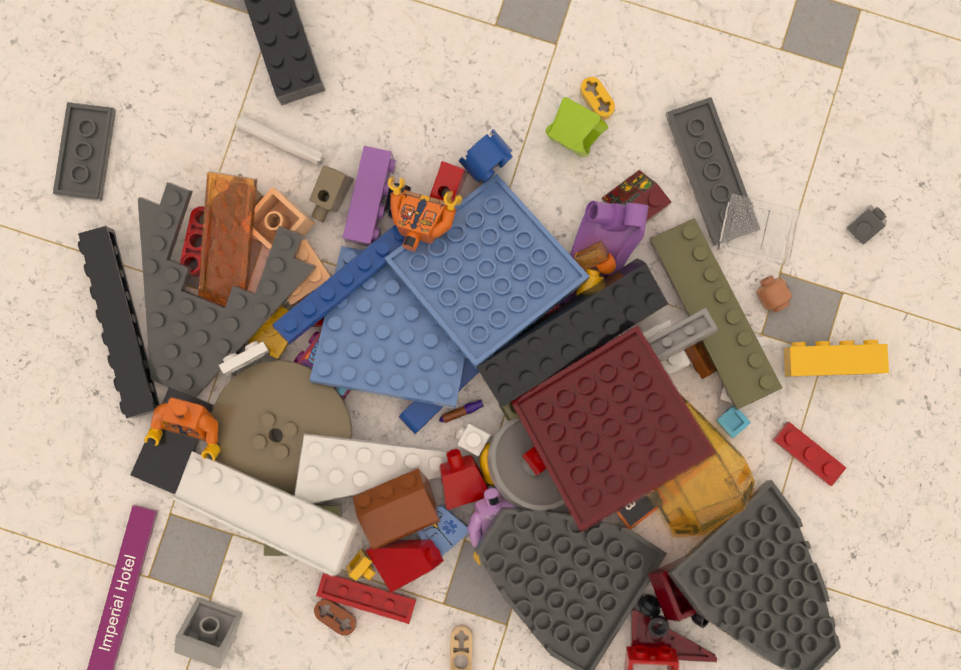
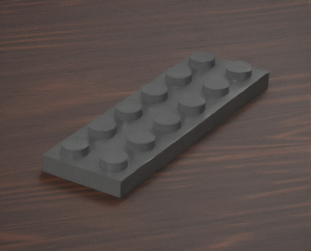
(706, 160)

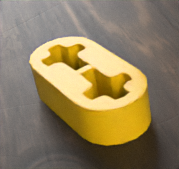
(602, 95)

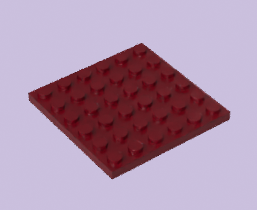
(612, 428)

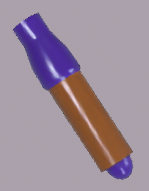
(461, 411)

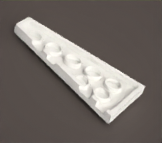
(348, 467)

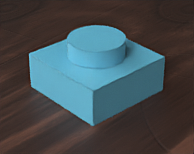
(733, 421)

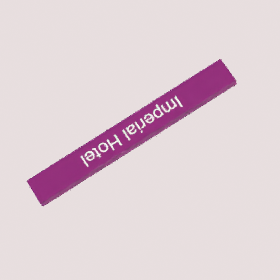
(122, 588)

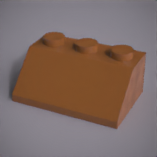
(396, 508)

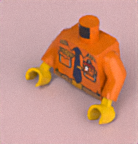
(420, 216)
(187, 420)

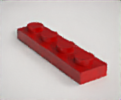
(366, 597)

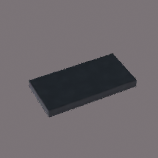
(166, 462)

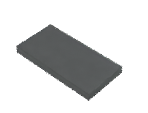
(84, 151)

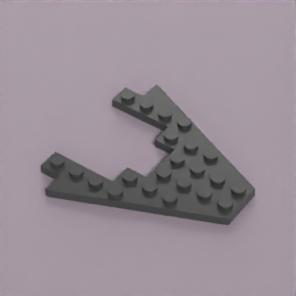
(190, 332)

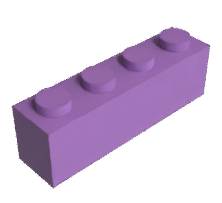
(368, 196)

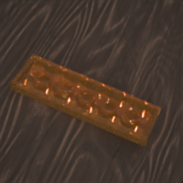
(226, 235)

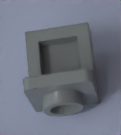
(868, 224)

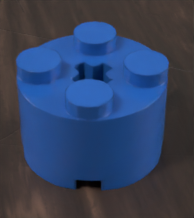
(486, 156)

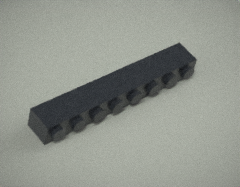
(119, 322)

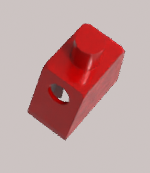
(448, 177)
(461, 480)

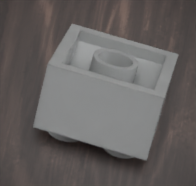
(207, 632)

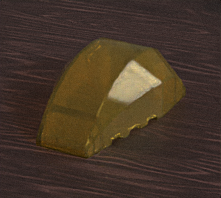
(707, 492)

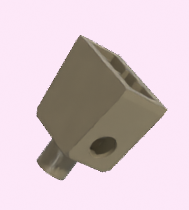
(330, 182)

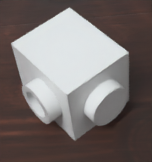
(472, 439)

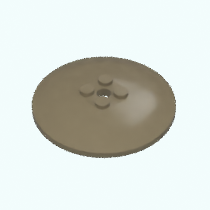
(270, 398)

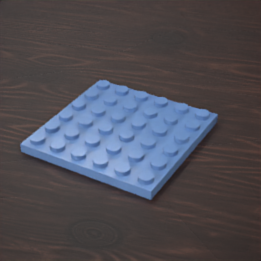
(489, 272)
(387, 344)

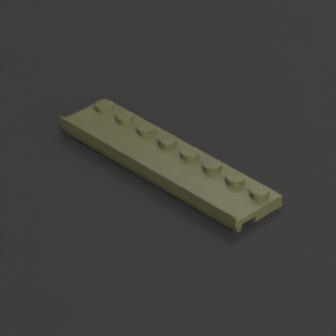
(702, 285)

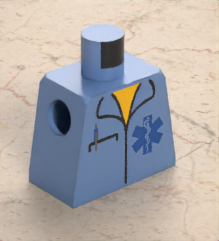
(446, 532)

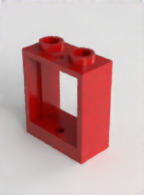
(650, 655)

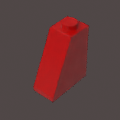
(405, 561)

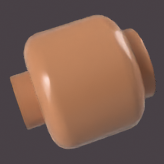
(774, 294)

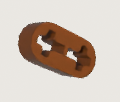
(331, 621)

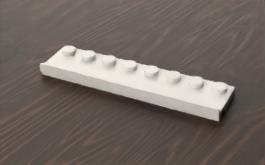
(265, 513)

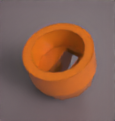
(607, 266)

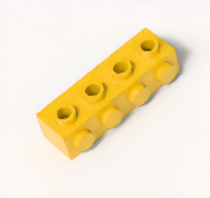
(836, 359)

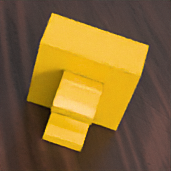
(360, 566)

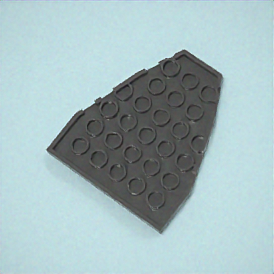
(567, 582)
(762, 584)

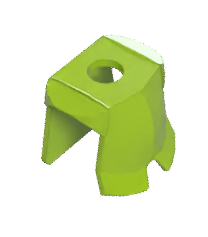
(575, 127)

